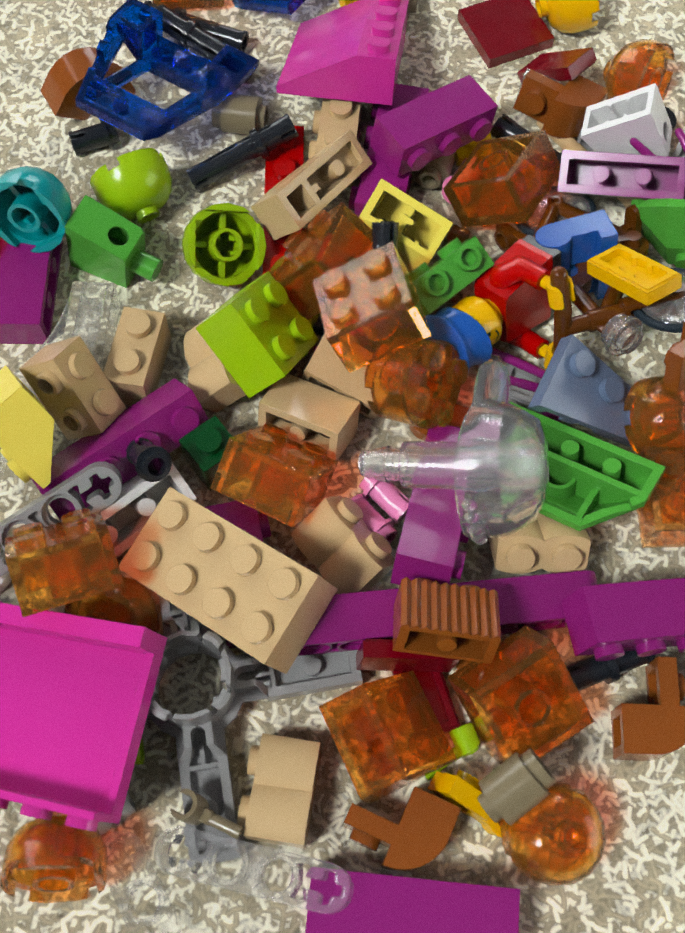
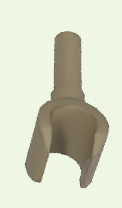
(201, 813)

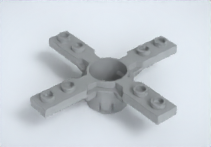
(201, 735)

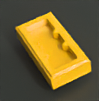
(634, 274)

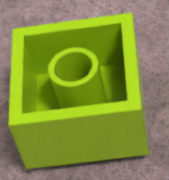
(258, 334)

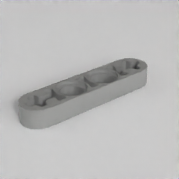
(38, 509)

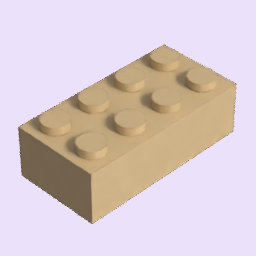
(228, 580)

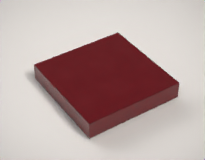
(505, 30)

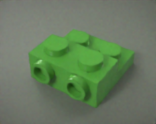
(454, 270)

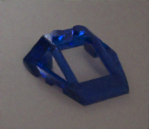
(142, 32)

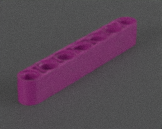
(522, 602)

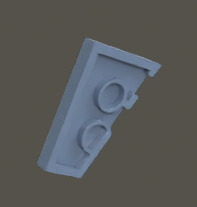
(583, 391)

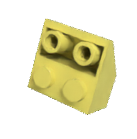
(419, 229)
(25, 431)

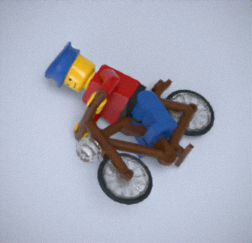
(542, 277)

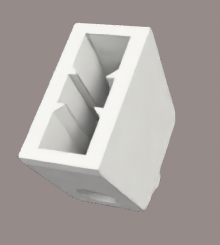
(634, 114)

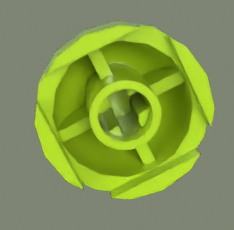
(135, 186)
(223, 244)

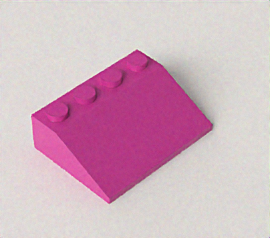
(348, 53)

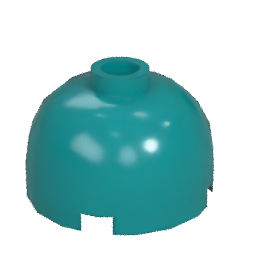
(33, 208)

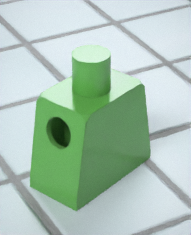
(108, 245)

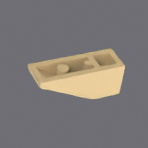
(311, 186)

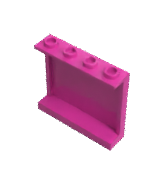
(72, 712)

